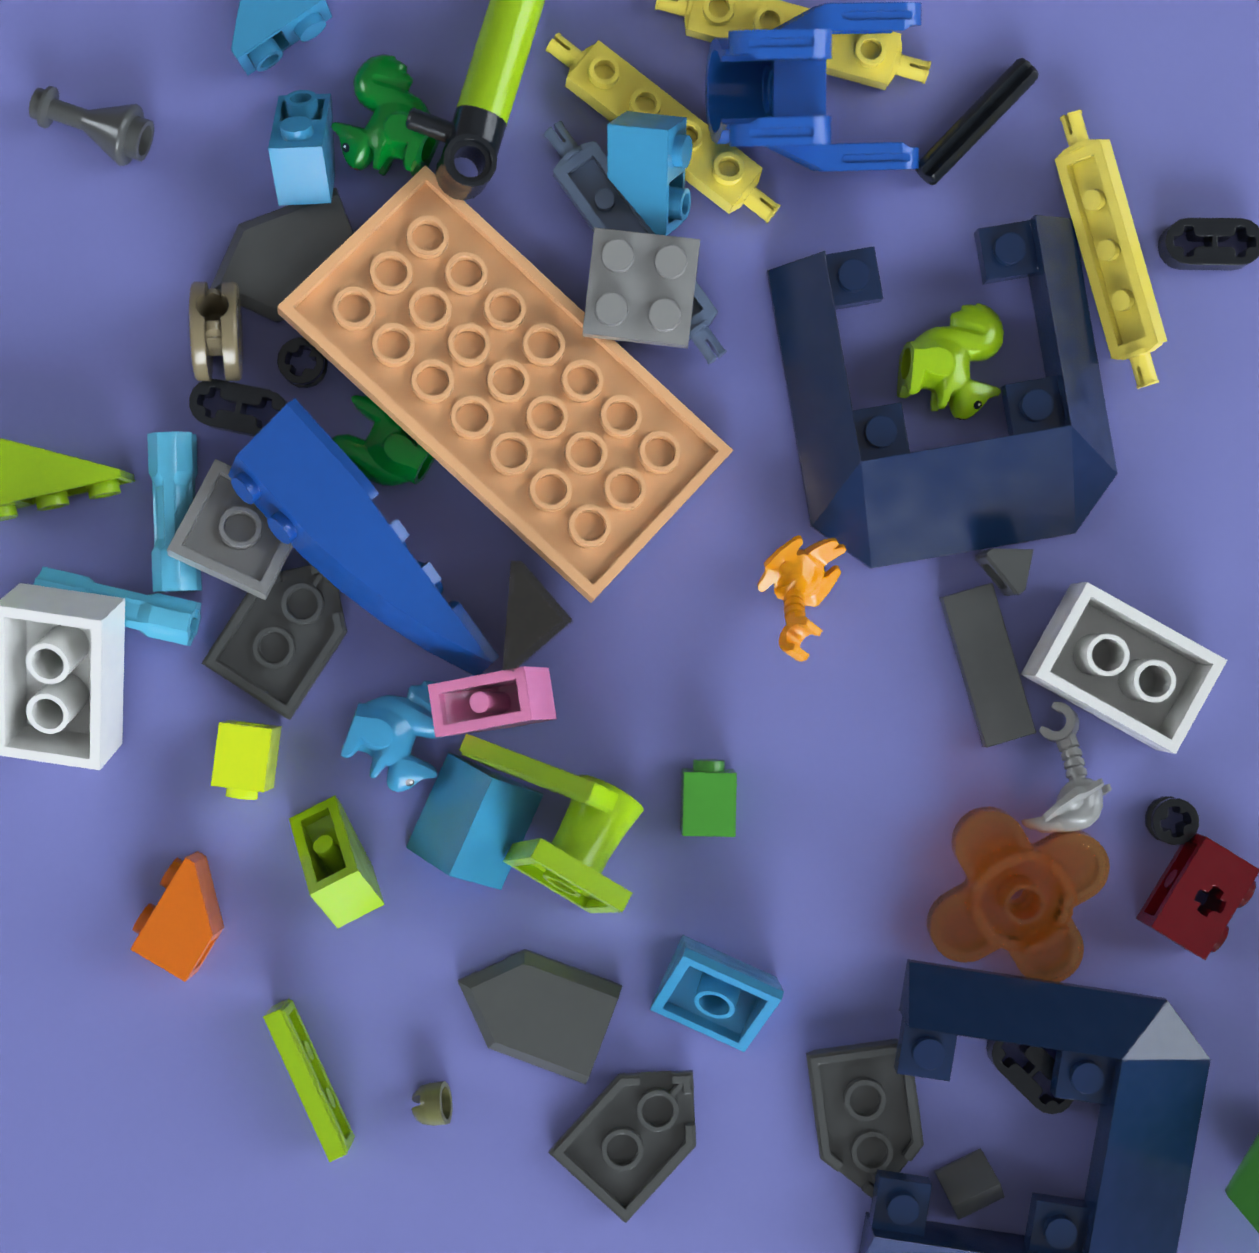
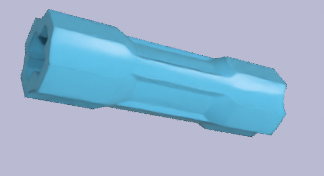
(173, 476)
(151, 614)

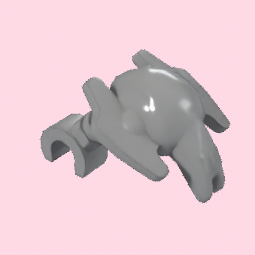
(1081, 798)

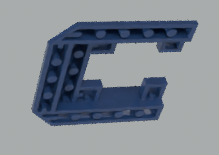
(963, 496)
(1109, 1051)

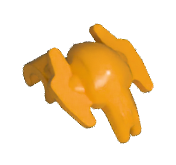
(800, 582)

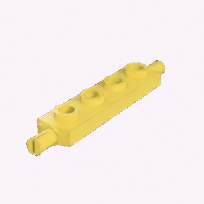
(855, 57)
(616, 87)
(1110, 249)

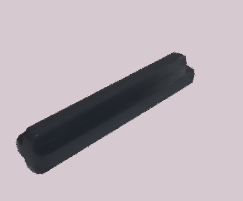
(977, 121)

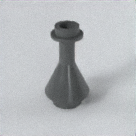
(117, 130)

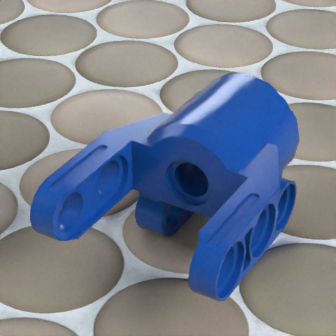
(772, 87)

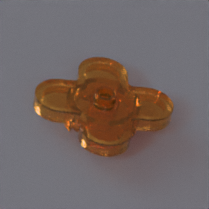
(1037, 925)

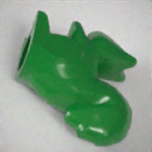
(384, 89)
(388, 452)

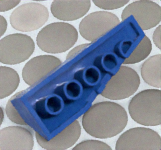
(328, 514)

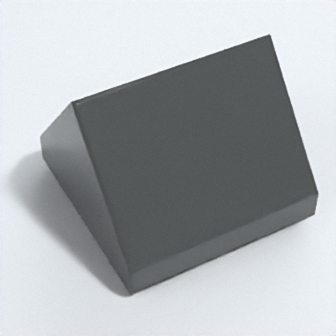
(1007, 568)
(969, 1184)

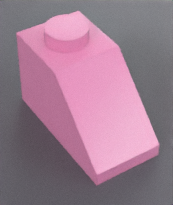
(492, 701)

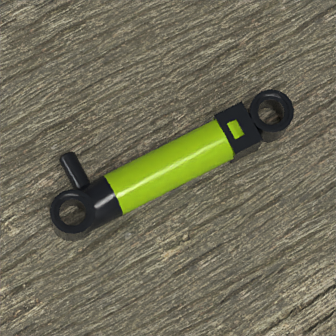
(485, 97)

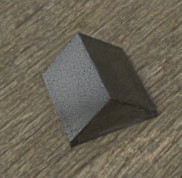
(532, 617)

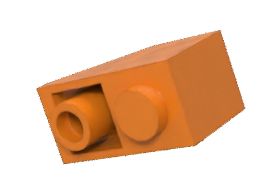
(184, 921)

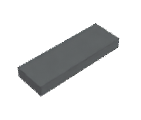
(987, 665)

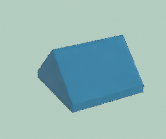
(473, 822)
(716, 994)

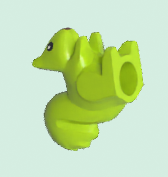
(942, 360)

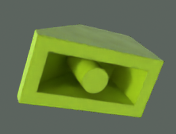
(335, 863)

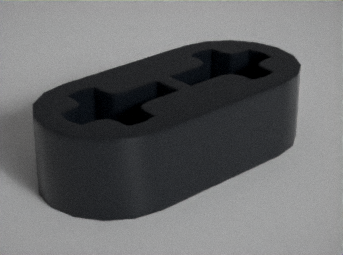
(1210, 255)
(235, 393)
(1022, 1077)

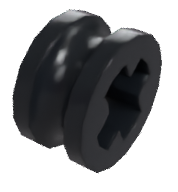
(309, 376)
(1184, 830)

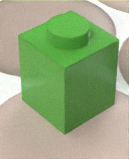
(708, 799)

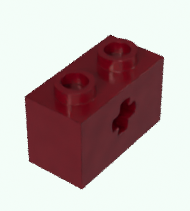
(1172, 903)

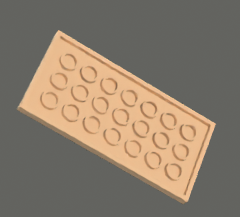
(502, 385)

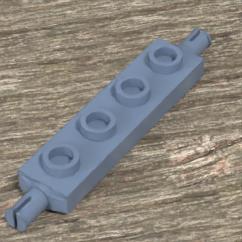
(585, 182)

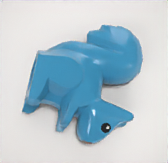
(387, 732)

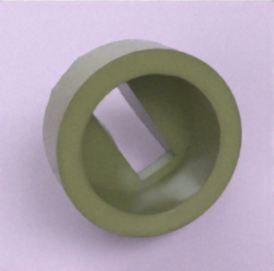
(434, 1102)

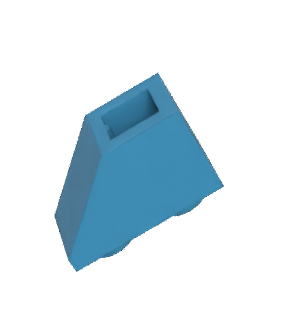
(272, 26)
(303, 149)
(648, 166)

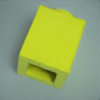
(245, 758)

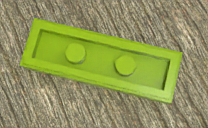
(539, 773)
(310, 1079)

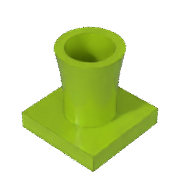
(580, 852)

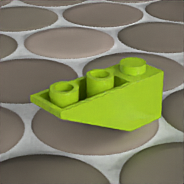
(49, 478)

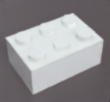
(1124, 667)
(61, 675)

